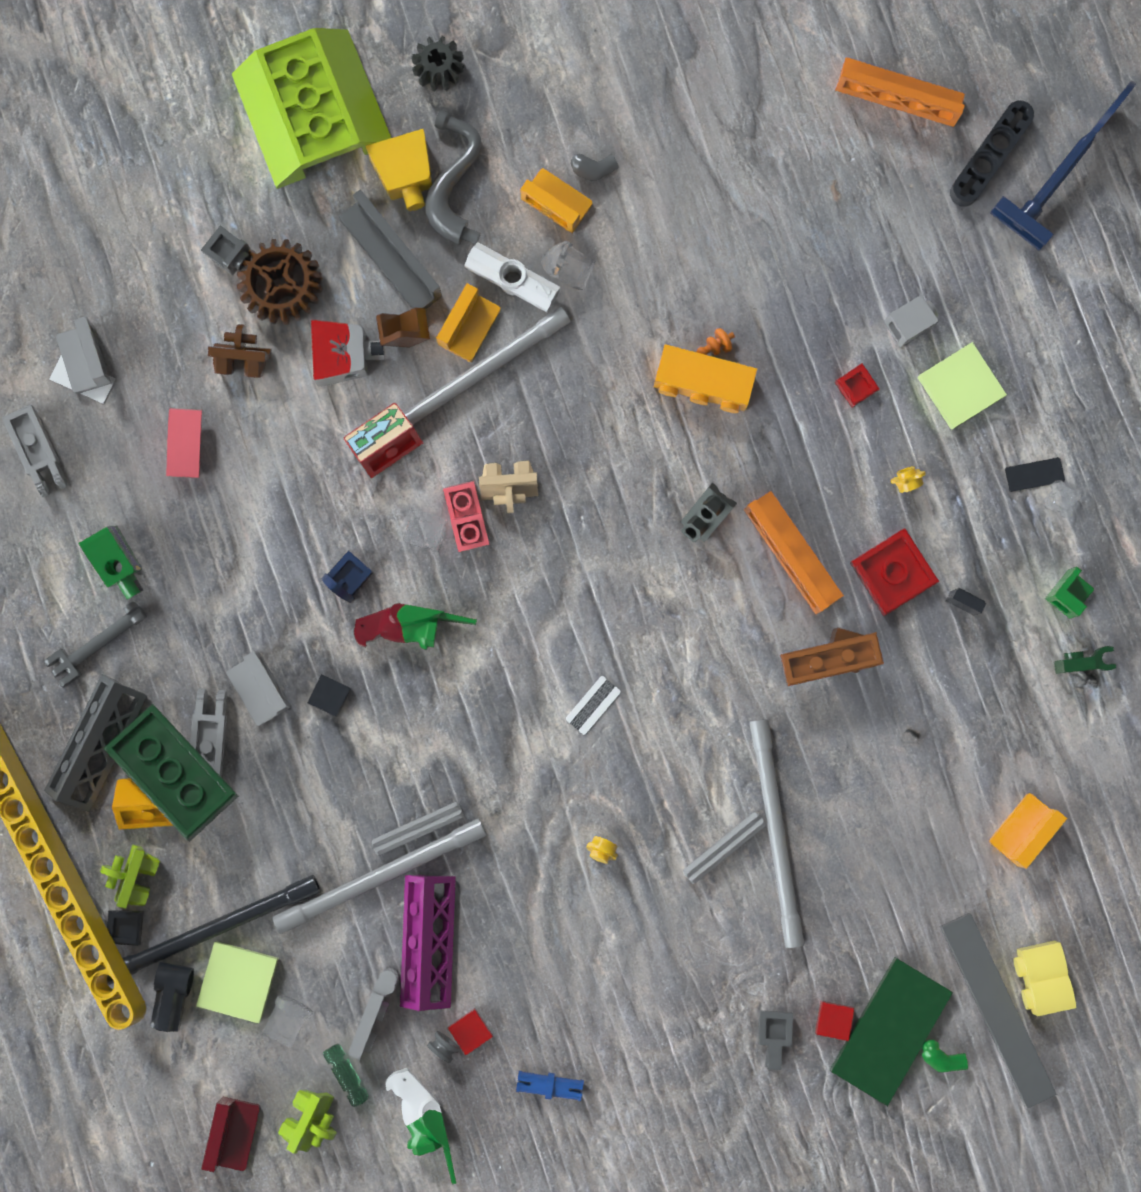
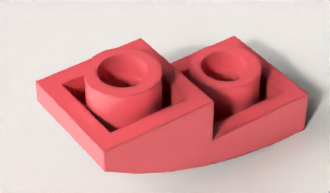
(184, 443)
(466, 516)

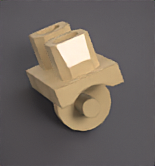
(508, 488)

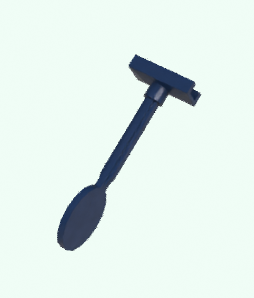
(1023, 220)

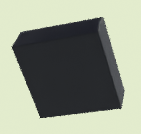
(966, 601)
(329, 695)
(125, 927)

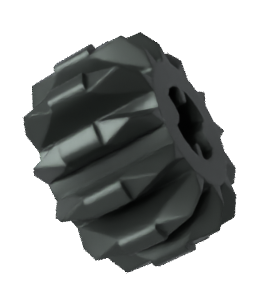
(448, 58)

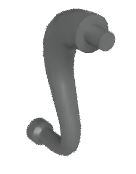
(437, 200)

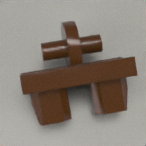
(224, 354)

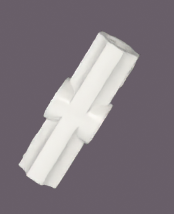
(494, 268)

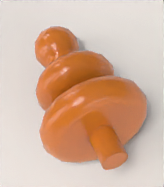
(713, 345)

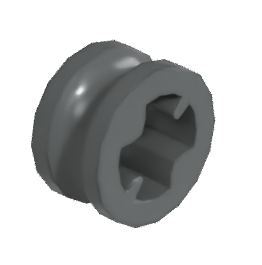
(443, 1047)

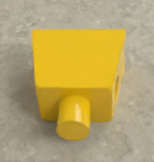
(403, 167)

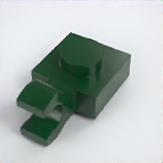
(1077, 662)

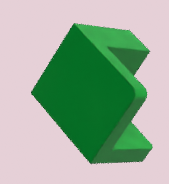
(1070, 593)

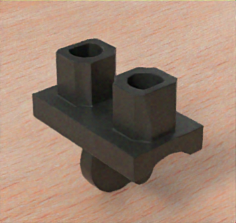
(706, 514)

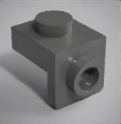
(226, 250)

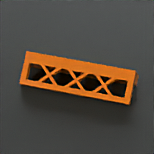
(900, 92)
(793, 552)

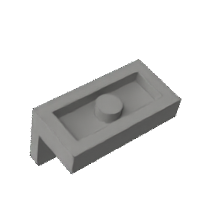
(83, 357)
(258, 688)

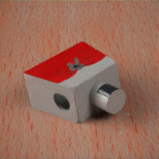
(341, 352)

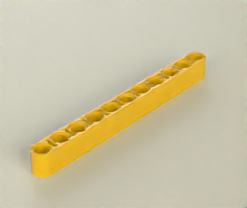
(79, 901)

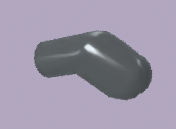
(591, 169)

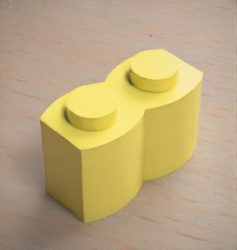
(1045, 978)

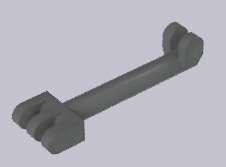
(69, 663)

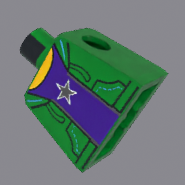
(103, 550)

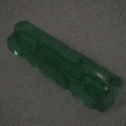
(345, 1075)

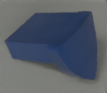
(347, 577)

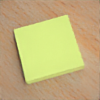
(961, 386)
(237, 982)

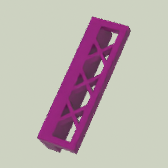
(421, 942)

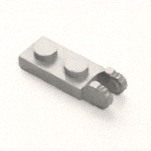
(34, 447)
(209, 731)
(375, 1010)

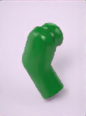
(940, 1060)

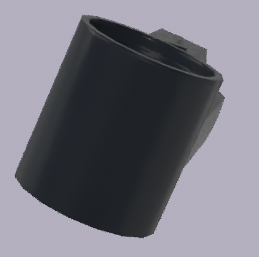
(172, 987)

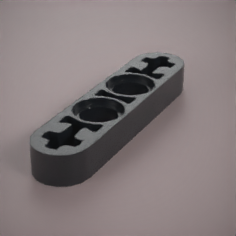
(992, 153)

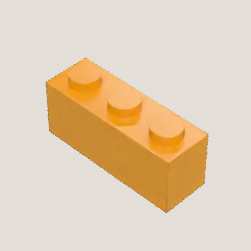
(704, 379)

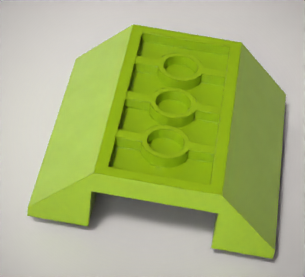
(308, 101)

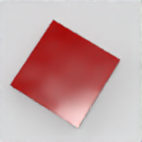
(894, 572)

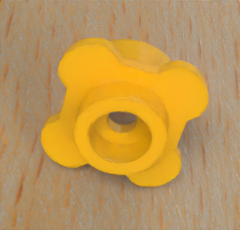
(908, 479)

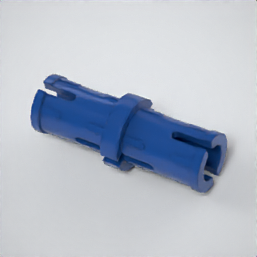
(549, 1085)

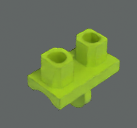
(128, 891)
(313, 1124)

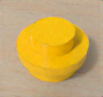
(602, 850)

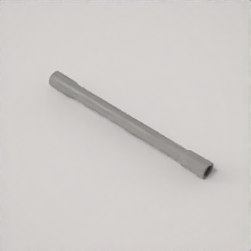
(543, 329)
(303, 912)
(790, 918)

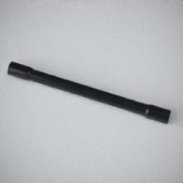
(289, 895)

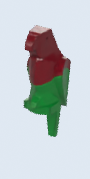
(404, 625)

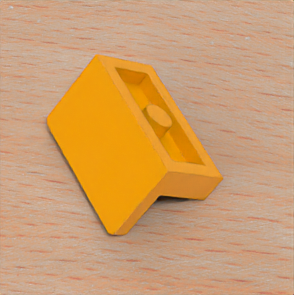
(556, 199)
(468, 324)
(134, 808)
(1027, 831)

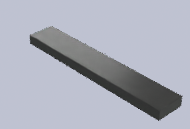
(998, 1010)

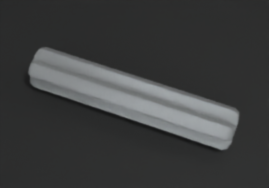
(417, 828)
(724, 847)

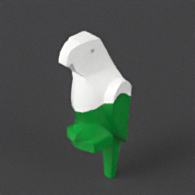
(421, 1116)

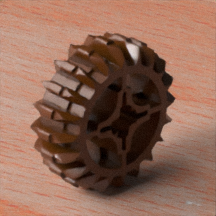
(289, 258)

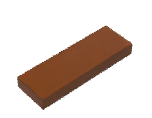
(831, 659)

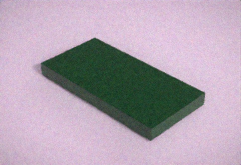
(171, 772)
(891, 1031)

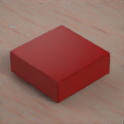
(857, 385)
(834, 1020)
(470, 1031)

